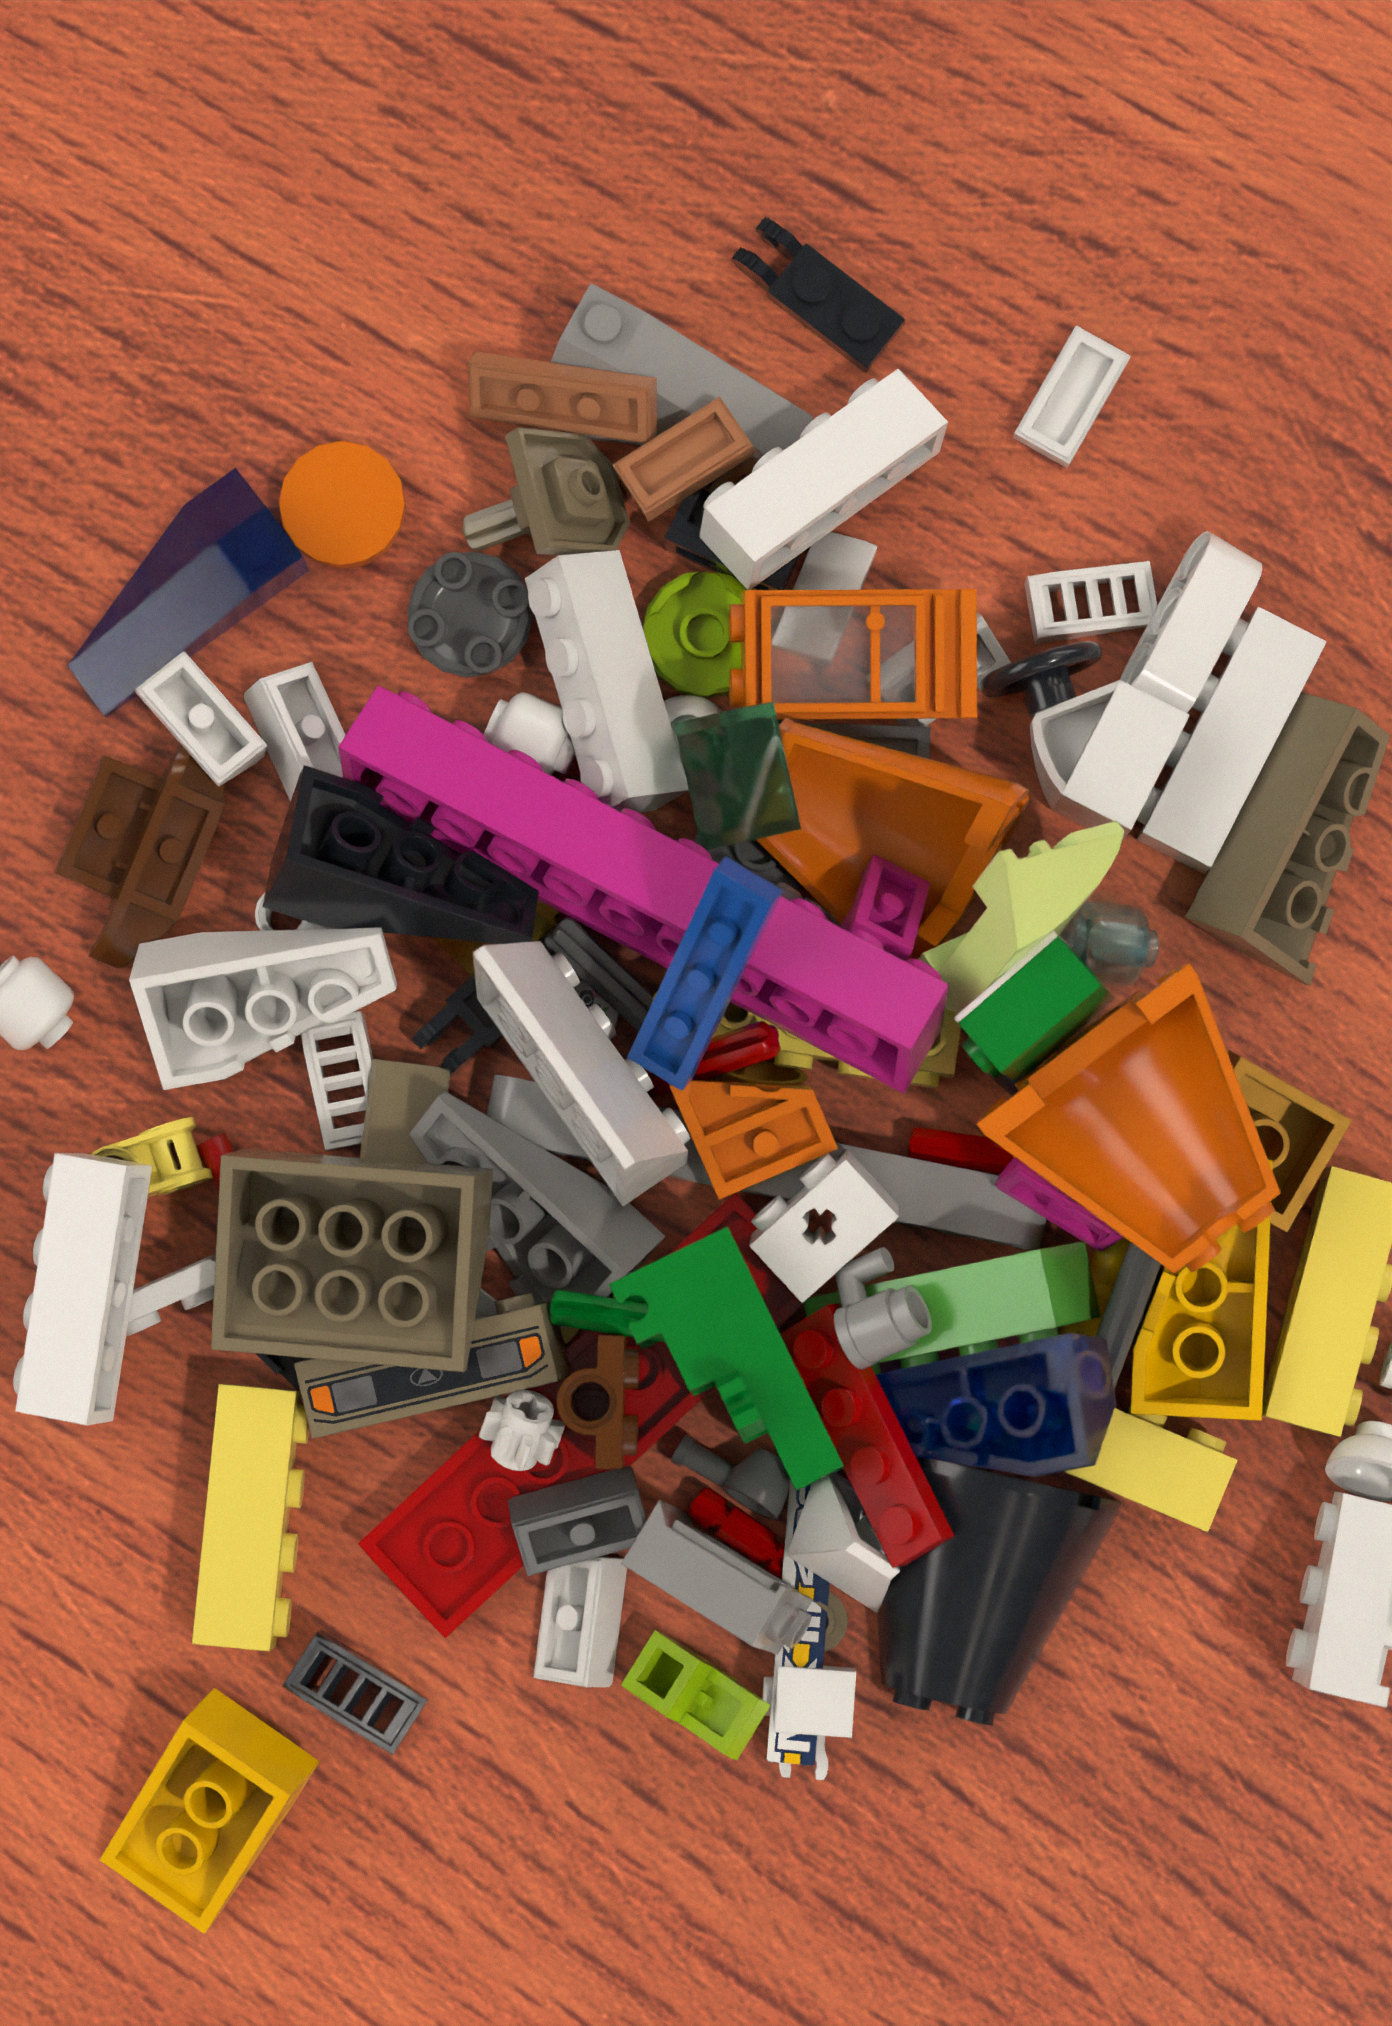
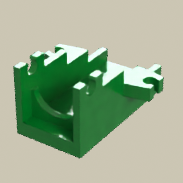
(728, 1340)

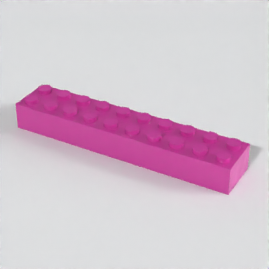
(641, 885)

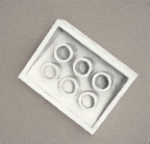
(579, 1067)

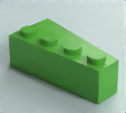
(994, 1300)

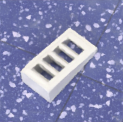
(1040, 608)
(351, 1024)

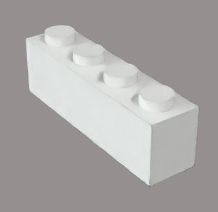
(821, 478)
(606, 681)
(1230, 740)
(82, 1288)

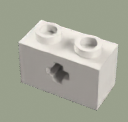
(811, 1258)

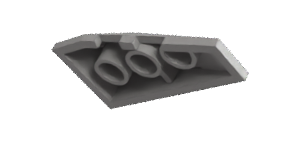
(625, 339)
(545, 1215)

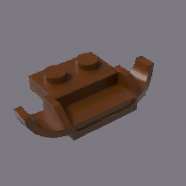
(141, 847)

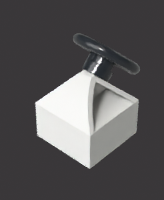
(1093, 749)

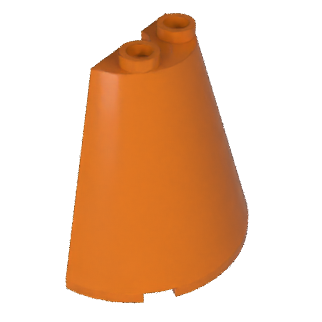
(896, 805)
(1145, 1125)

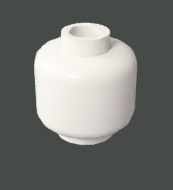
(534, 729)
(32, 1003)

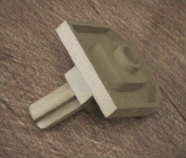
(562, 499)

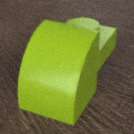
(696, 1694)

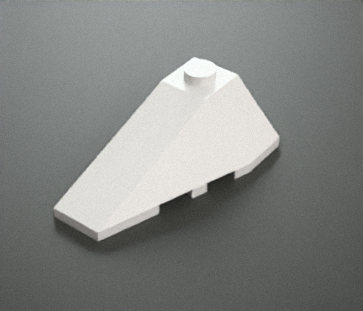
(237, 994)

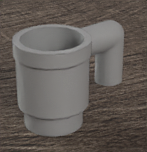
(881, 1323)

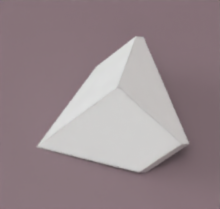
(841, 1543)

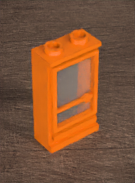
(856, 653)

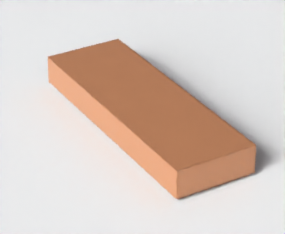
(562, 397)

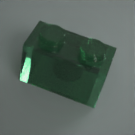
(737, 775)

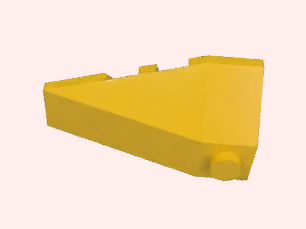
(1207, 1335)

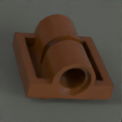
(615, 1431)

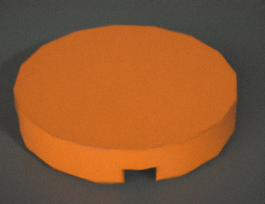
(342, 504)

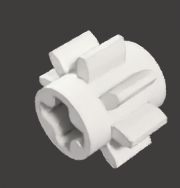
(522, 1430)

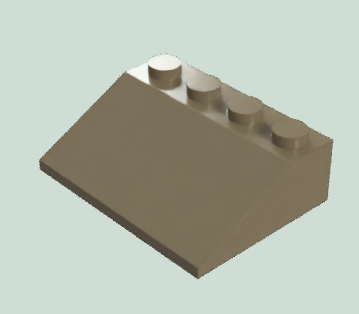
(349, 1258)

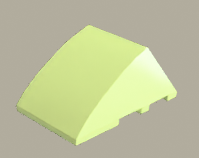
(1024, 906)

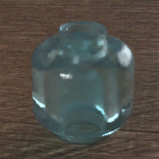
(1112, 941)

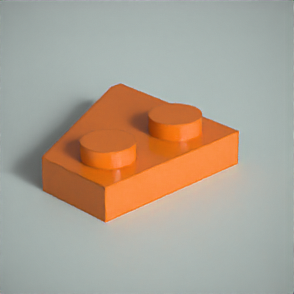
(752, 1130)

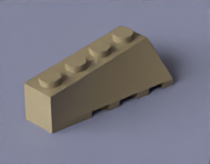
(1292, 837)

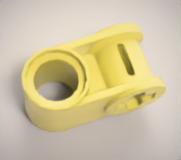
(154, 1149)

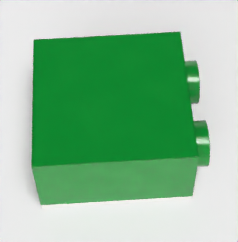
(1032, 1010)

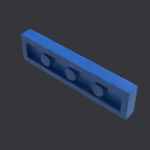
(704, 973)

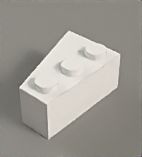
(1348, 1603)

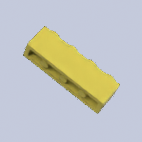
(1332, 1305)
(1162, 1468)
(248, 1518)

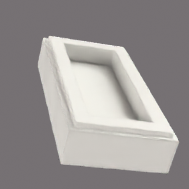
(1071, 396)

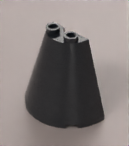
(984, 1603)

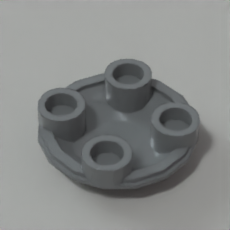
(469, 614)

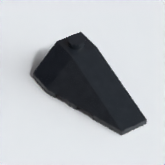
(365, 867)

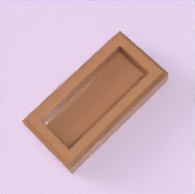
(684, 458)

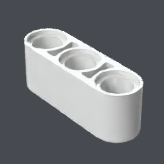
(1193, 621)

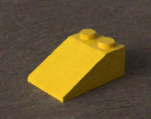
(208, 1809)

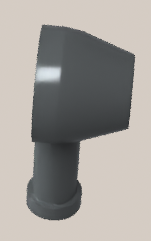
(755, 1483)

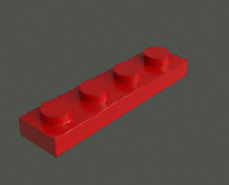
(868, 1441)

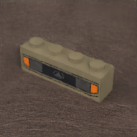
(506, 1355)

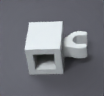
(813, 1704)

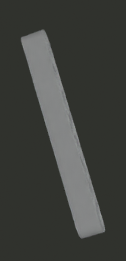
(927, 1192)

